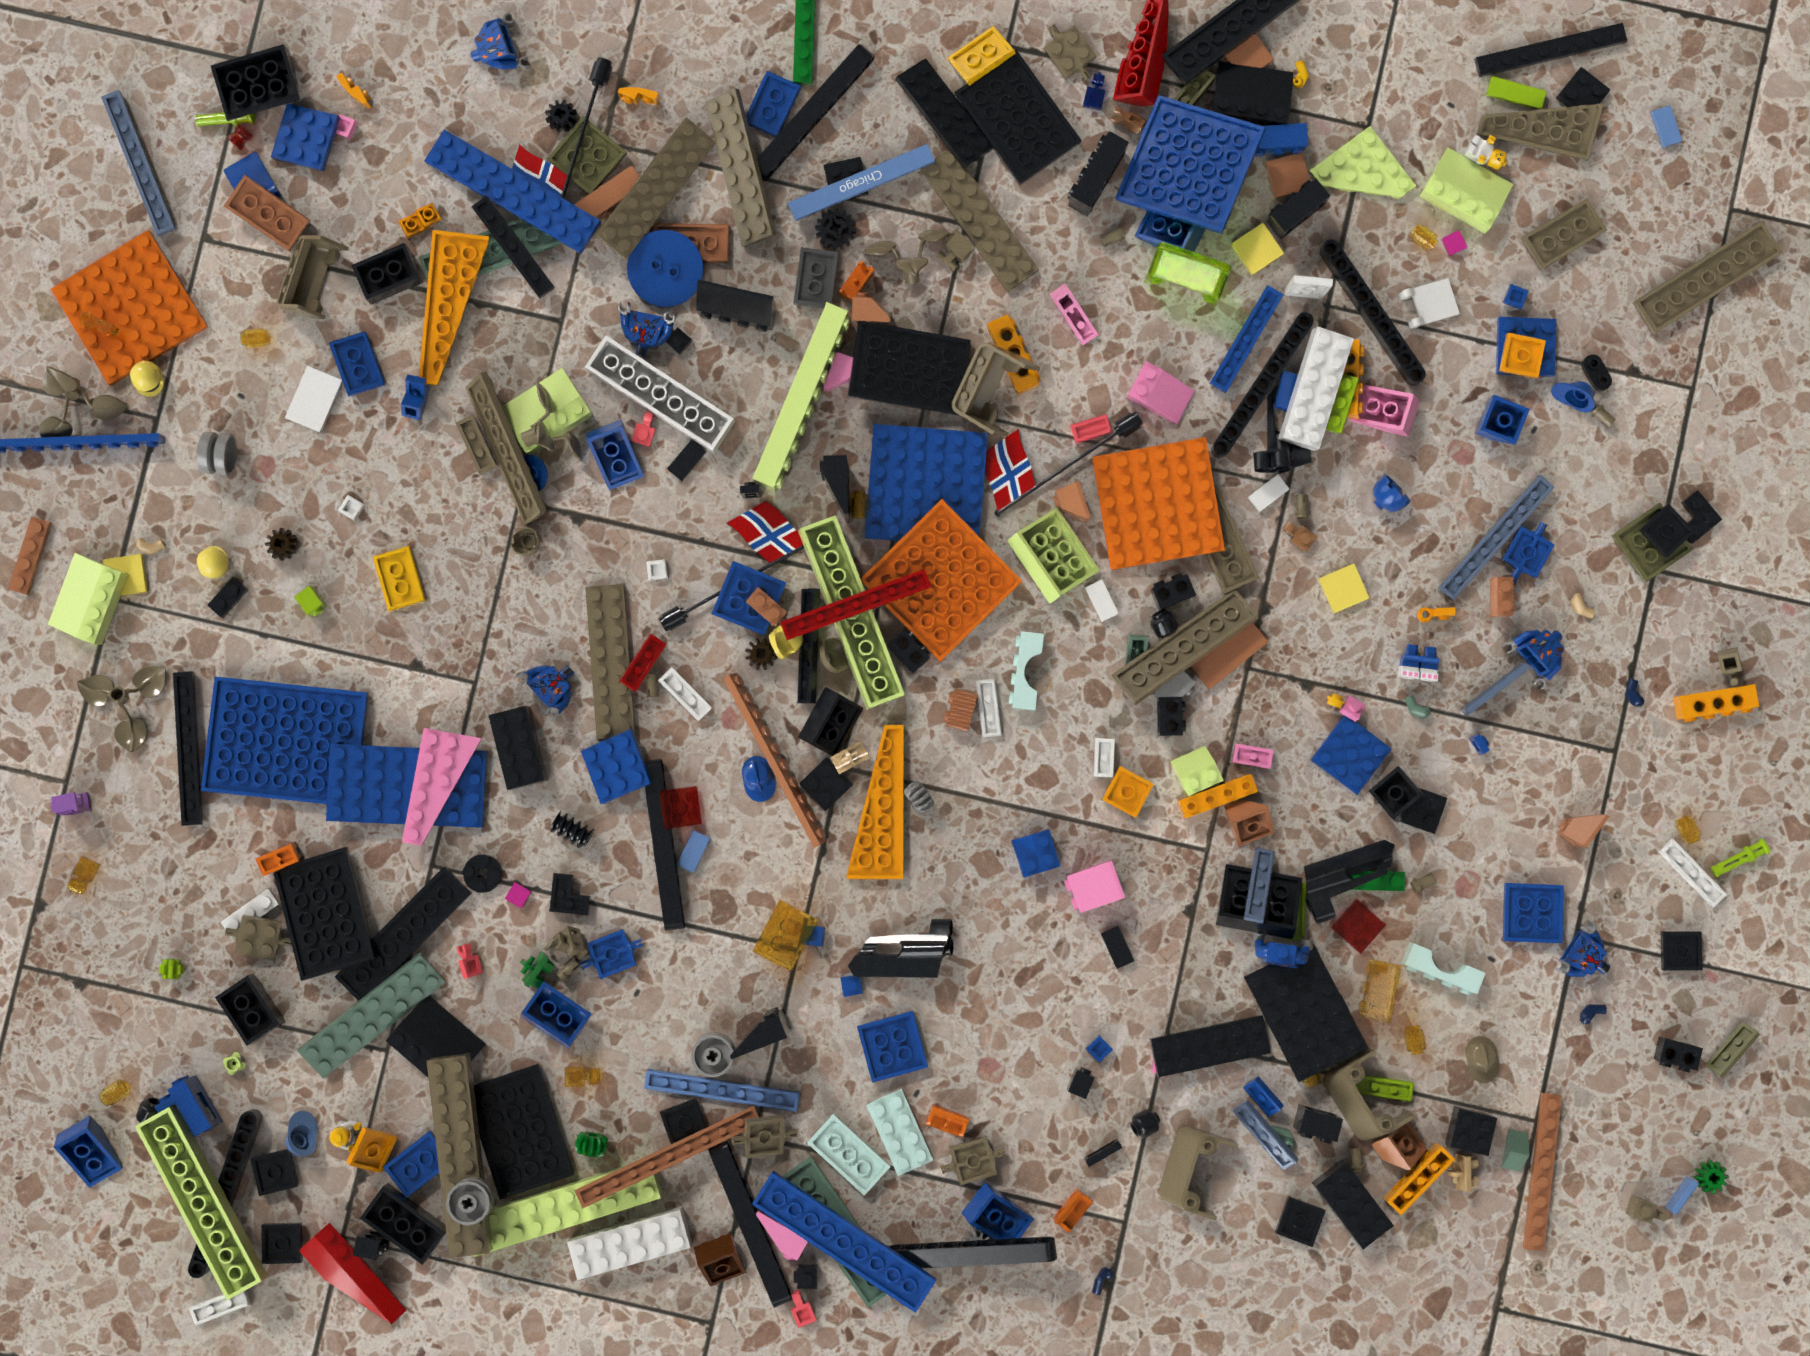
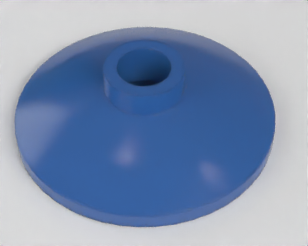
(538, 470)

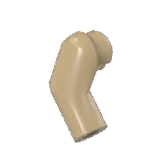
(148, 548)
(1579, 606)

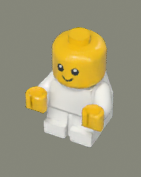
(1483, 152)
(344, 1134)

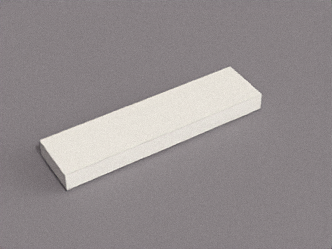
(1692, 873)

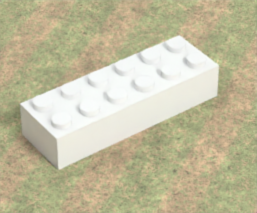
(1315, 388)
(629, 1243)

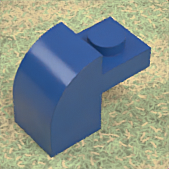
(415, 397)

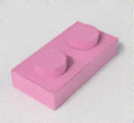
(1252, 756)

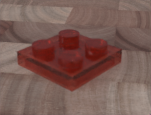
(680, 807)
(1358, 926)

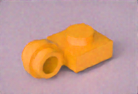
(1441, 613)

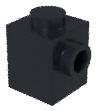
(1081, 1082)
(806, 1276)

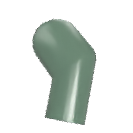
(1417, 710)
(1285, 1135)

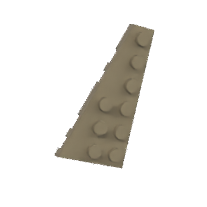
(1555, 130)

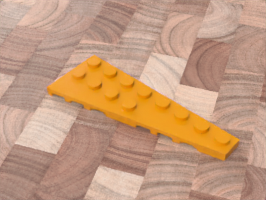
(451, 277)
(880, 831)

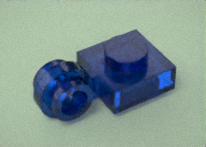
(1094, 96)

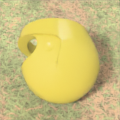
(145, 377)
(213, 562)
(781, 646)

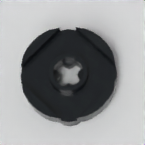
(493, 874)

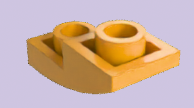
(355, 92)
(633, 95)
(419, 221)

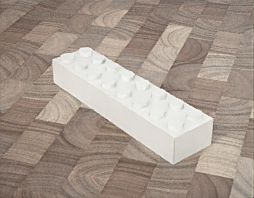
(660, 394)

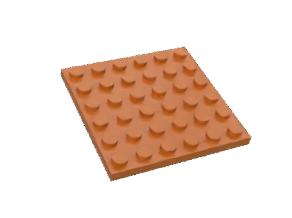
(137, 295)
(1158, 503)
(963, 575)

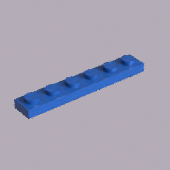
(1246, 339)

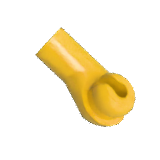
(1302, 76)

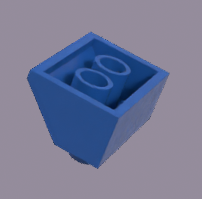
(555, 1015)

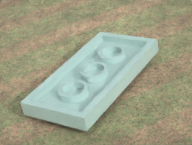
(899, 1132)
(848, 1154)

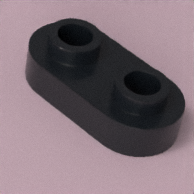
(1594, 373)

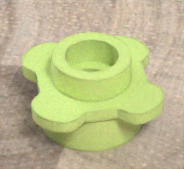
(228, 1062)

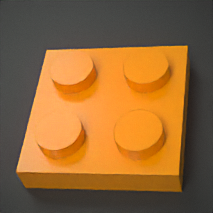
(1522, 355)
(1127, 791)
(371, 1149)

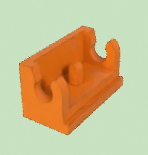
(856, 281)
(278, 859)
(947, 1120)
(1072, 1210)

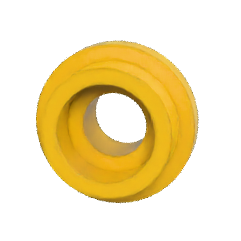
(1335, 700)

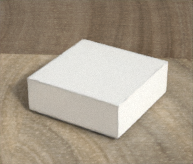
(351, 507)
(657, 570)

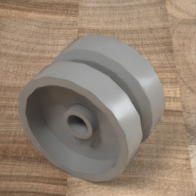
(217, 453)
(702, 1058)
(461, 1209)

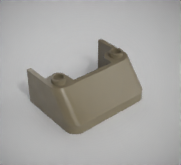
(306, 274)
(981, 382)
(1341, 1086)
(1181, 1165)

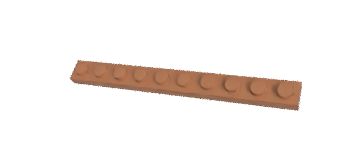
(777, 763)
(664, 1158)

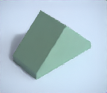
(1135, 646)
(1516, 1150)

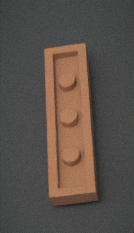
(29, 555)

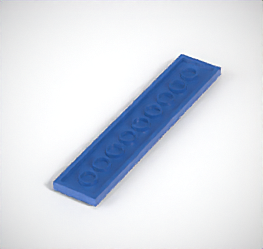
(512, 191)
(844, 1241)

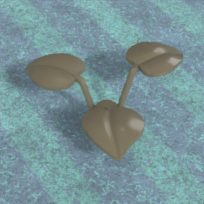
(912, 265)
(56, 383)
(539, 434)
(98, 688)

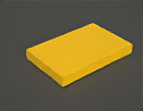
(981, 55)
(399, 578)

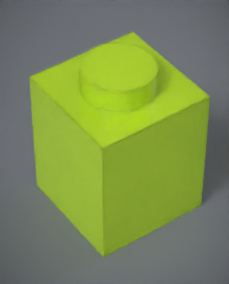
(310, 601)

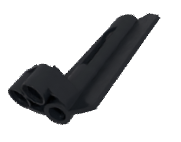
(1280, 454)
(1333, 875)
(918, 958)

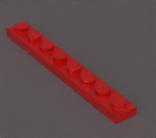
(855, 604)

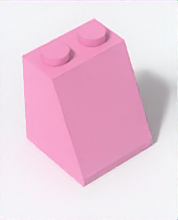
(1094, 886)

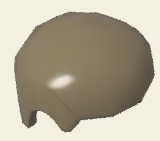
(525, 541)

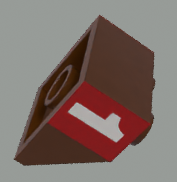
(719, 1259)

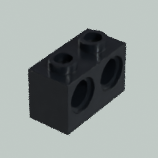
(1174, 595)
(904, 655)
(1165, 716)
(1678, 1051)
(370, 1245)

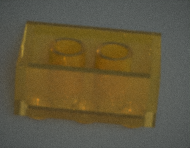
(785, 935)
(1379, 990)

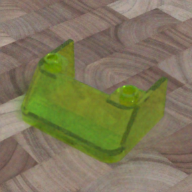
(1188, 271)

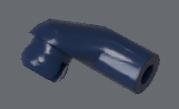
(1632, 695)
(1590, 1011)
(1100, 1278)

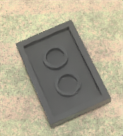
(815, 277)

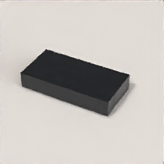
(686, 460)
(1117, 947)
(1103, 1152)

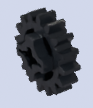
(842, 226)

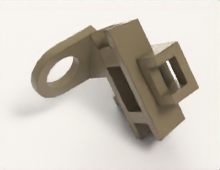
(569, 942)

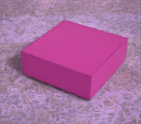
(1454, 243)
(518, 895)

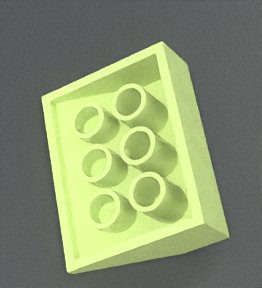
(1466, 190)
(527, 409)
(1053, 555)
(88, 599)

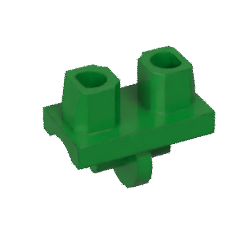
(531, 977)

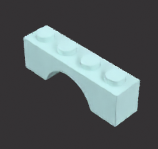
(1024, 696)
(1465, 977)

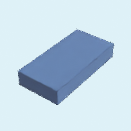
(1666, 126)
(693, 851)
(1681, 1195)

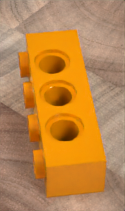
(1006, 325)
(1356, 369)
(1746, 697)
(1217, 796)
(1418, 1178)

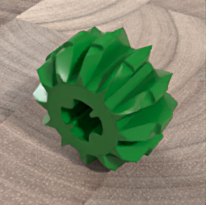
(591, 1144)
(1715, 1182)

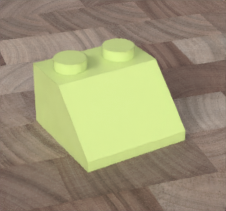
(1196, 771)

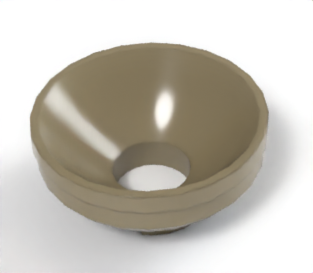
(836, 654)

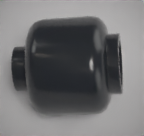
(1163, 623)
(146, 1109)
(1145, 1123)

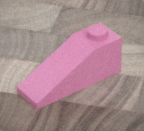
(1073, 314)
(786, 1240)

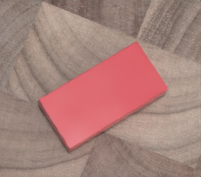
(1091, 429)

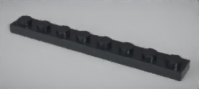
(1550, 50)
(187, 748)

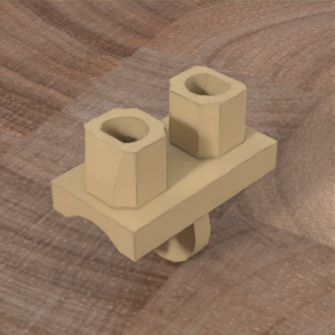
(849, 757)
(1462, 1172)

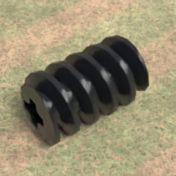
(571, 830)

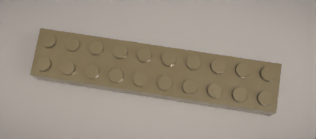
(457, 1145)

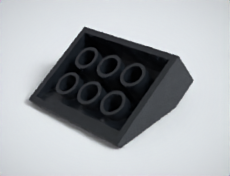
(256, 82)
(1253, 94)
(735, 305)
(835, 473)
(1281, 904)
(769, 1030)
(433, 1033)

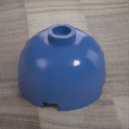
(1389, 495)

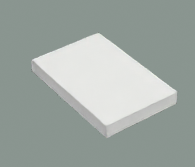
(1308, 287)
(314, 399)

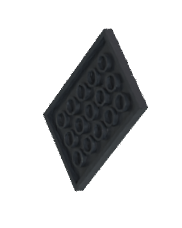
(1018, 118)
(907, 367)
(324, 914)
(1306, 1015)
(520, 1132)

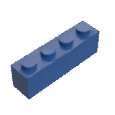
(1283, 139)

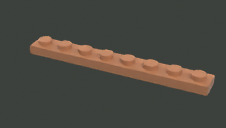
(1542, 1171)

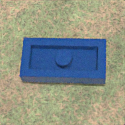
(1263, 1096)

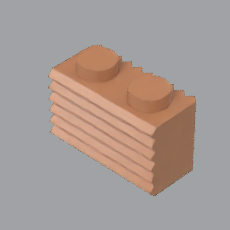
(1501, 597)
(961, 709)

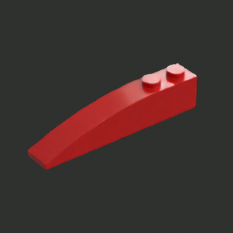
(1144, 65)
(350, 1274)

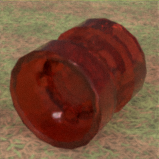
(238, 141)

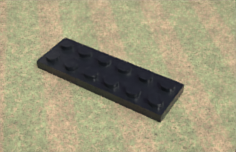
(944, 113)
(1210, 1046)

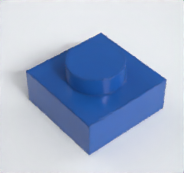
(1515, 296)
(1480, 743)
(817, 937)
(851, 985)
(1099, 1048)

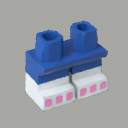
(1419, 667)

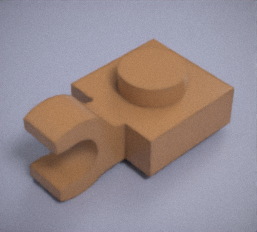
(1129, 120)
(1300, 537)

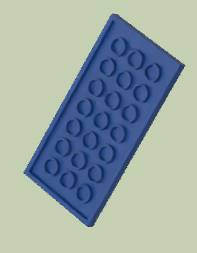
(377, 785)

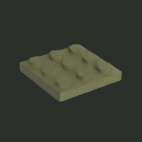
(595, 158)
(1641, 553)

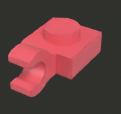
(644, 432)
(470, 964)
(803, 1311)

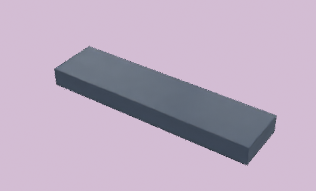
(1495, 688)
(1259, 885)
(1265, 1135)

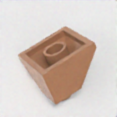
(868, 309)
(1072, 502)
(1248, 821)
(1581, 829)
(1400, 1147)

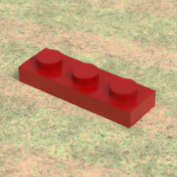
(642, 662)

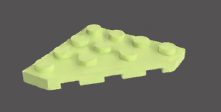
(1364, 167)

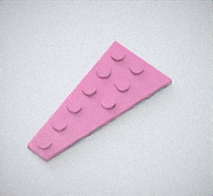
(437, 771)

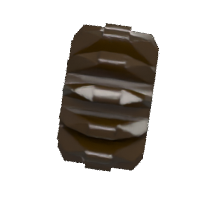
(274, 543)
(754, 654)

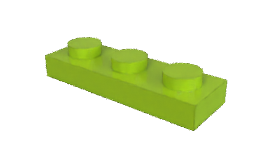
(1342, 404)

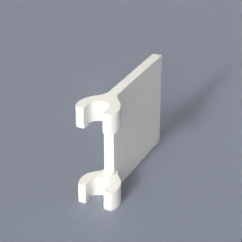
(1432, 302)

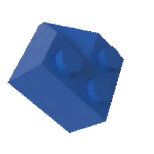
(1502, 420)
(1035, 853)

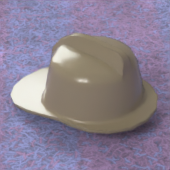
(1482, 1059)

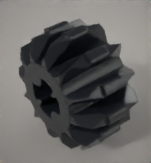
(554, 118)

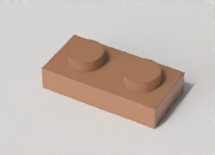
(766, 606)

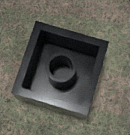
(1397, 794)
(1317, 1123)
(1471, 1130)

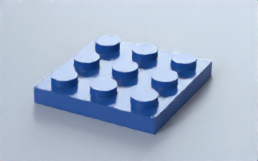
(305, 137)
(1531, 327)
(737, 588)
(1350, 754)
(616, 766)
(1533, 913)
(892, 1046)

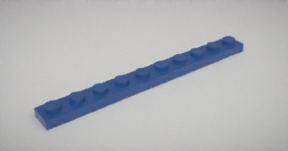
(78, 442)

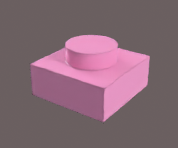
(346, 127)
(1353, 708)

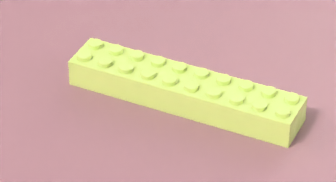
(801, 396)
(857, 634)
(201, 1202)
(561, 1209)

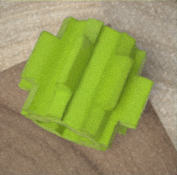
(171, 968)

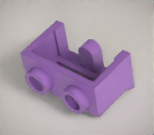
(70, 803)

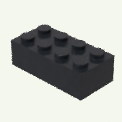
(1098, 173)
(518, 747)
(1352, 1204)
(404, 1223)

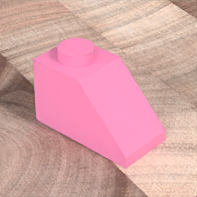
(839, 372)

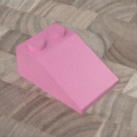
(1160, 393)
(1388, 410)

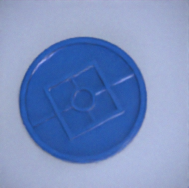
(665, 268)

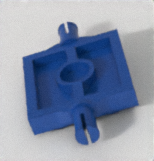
(1528, 551)
(611, 954)

